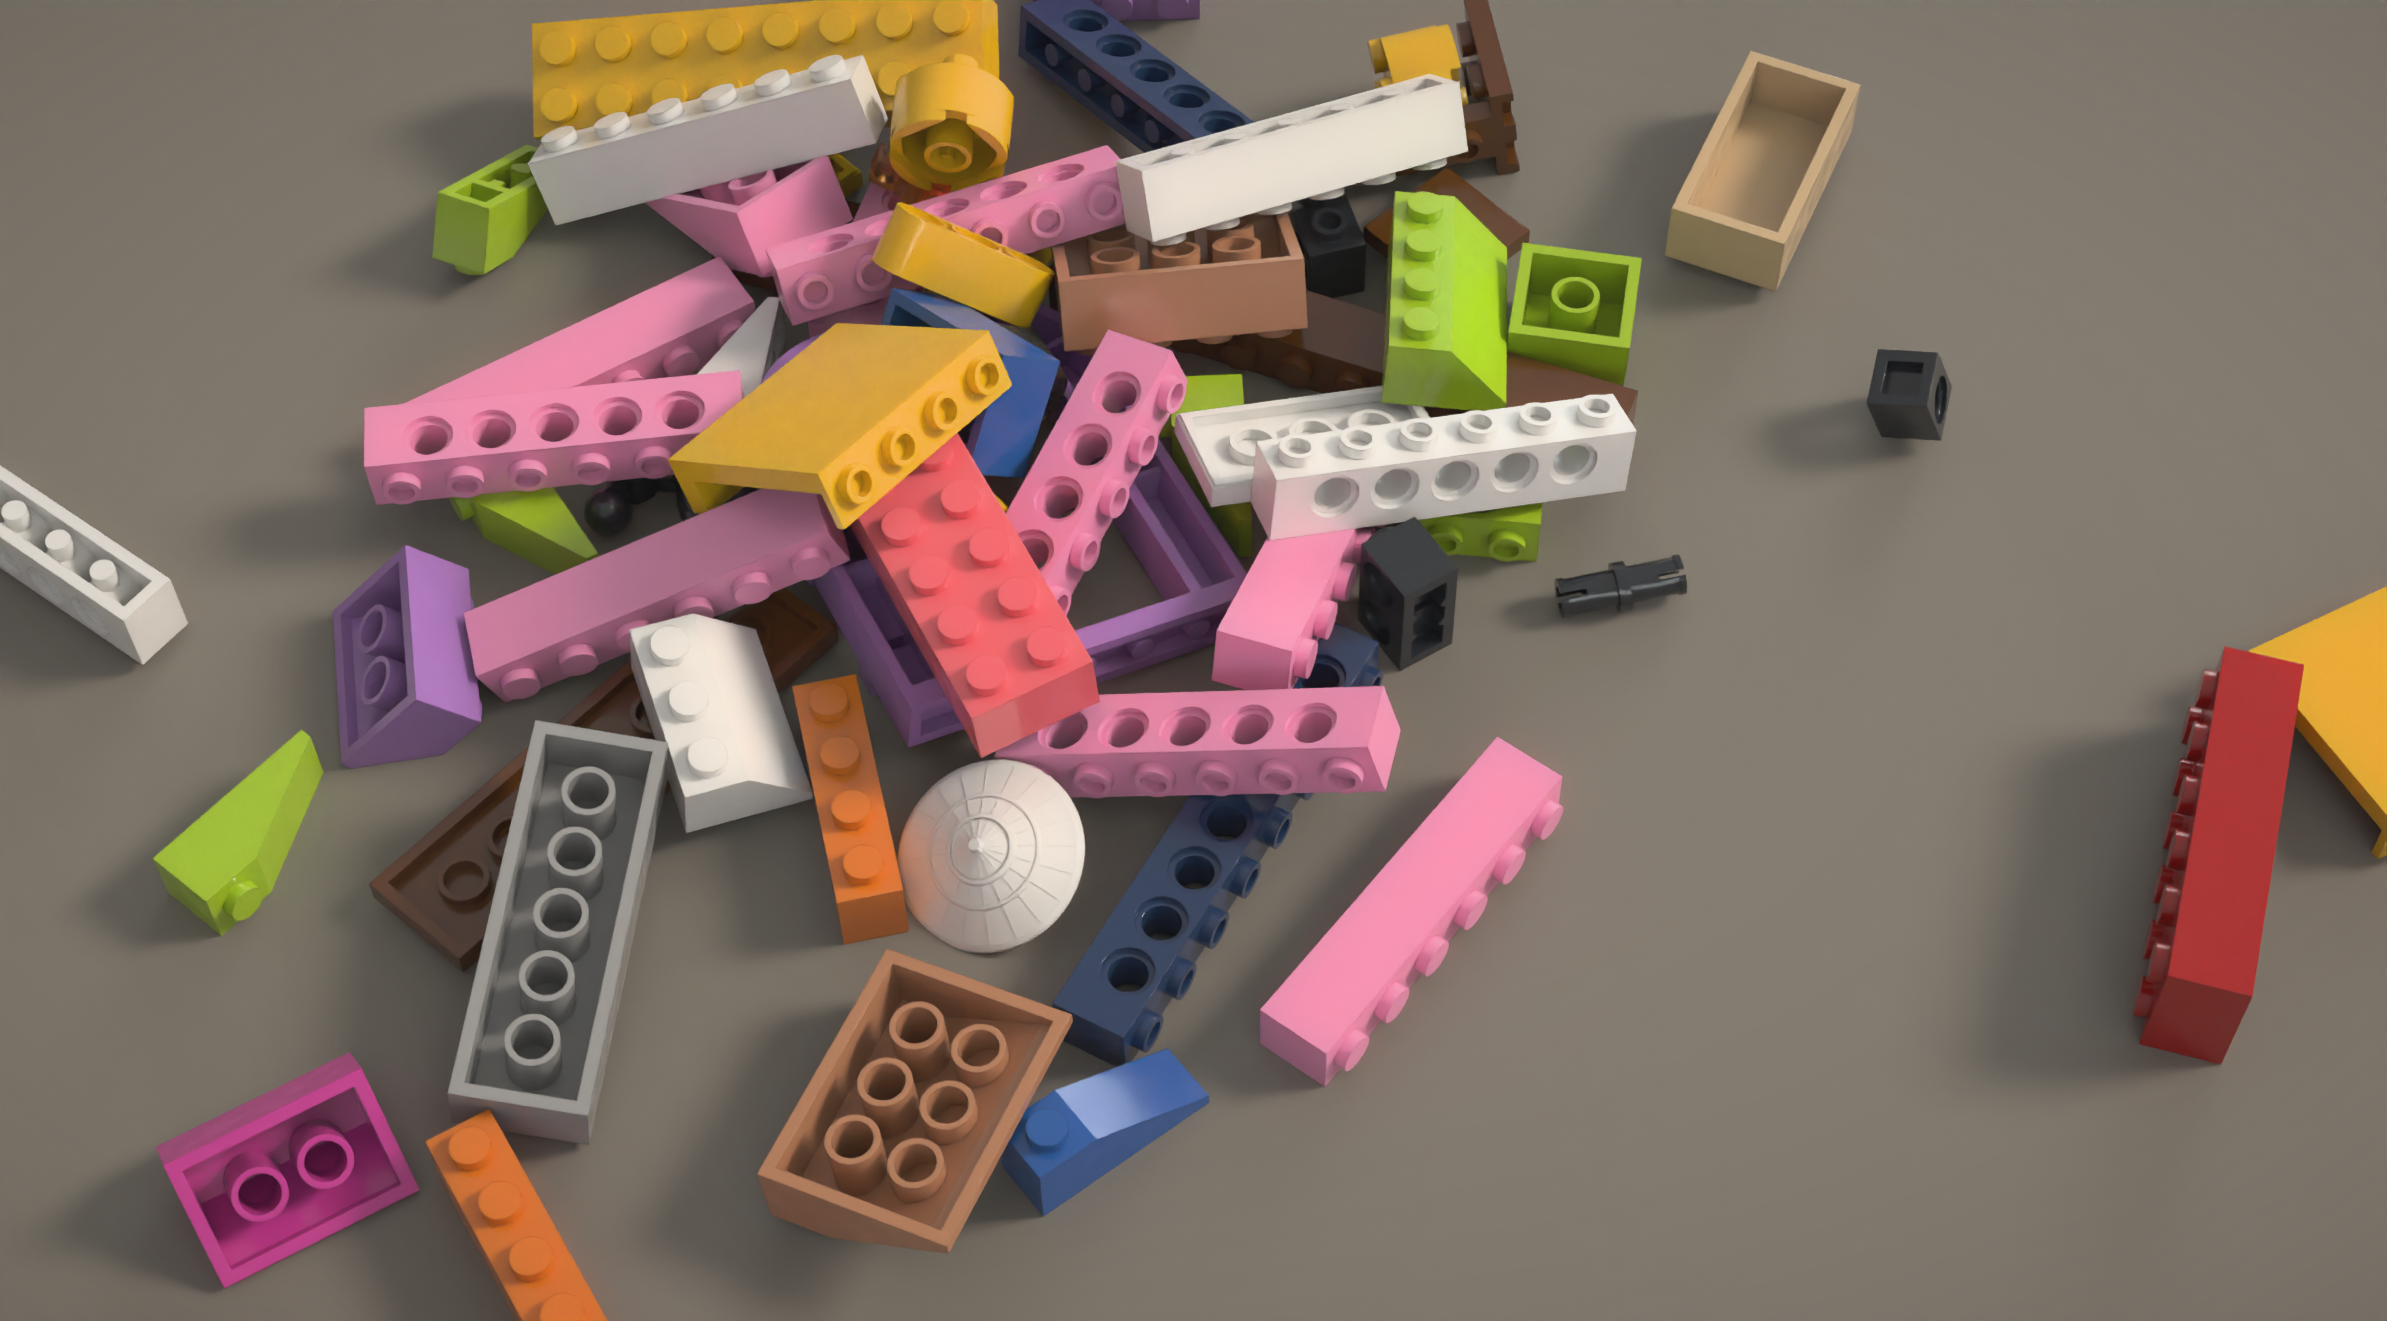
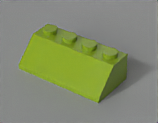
(1444, 307)

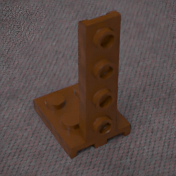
(1489, 121)

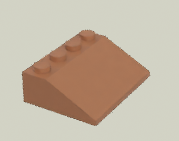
(1194, 289)
(910, 1107)

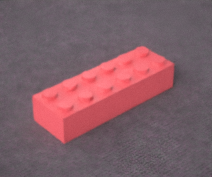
(976, 602)

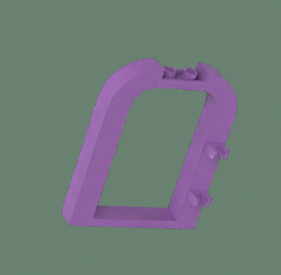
(1161, 525)

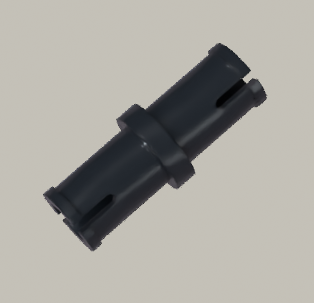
(1620, 586)

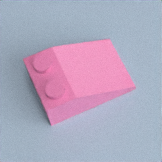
(759, 212)

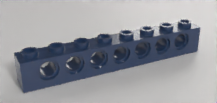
(1121, 1023)

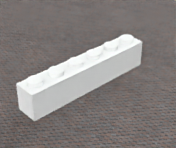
(708, 139)
(1291, 158)

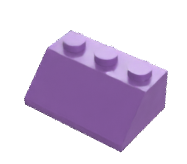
(405, 662)

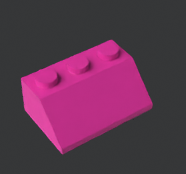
(287, 1169)

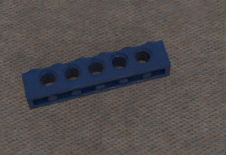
(1120, 75)

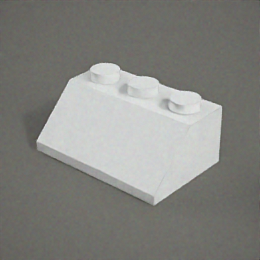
(721, 718)

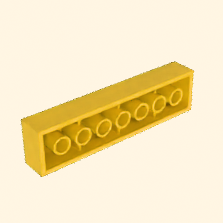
(638, 60)

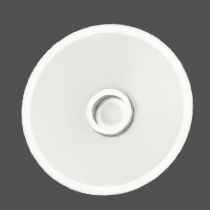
(991, 855)

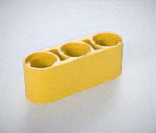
(962, 265)

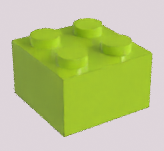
(1575, 309)

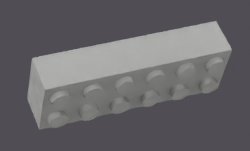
(560, 932)

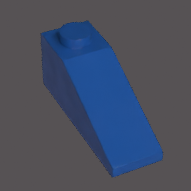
(1097, 1125)

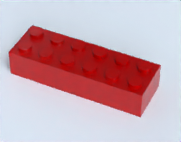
(2218, 855)

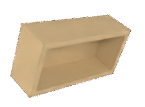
(1762, 170)

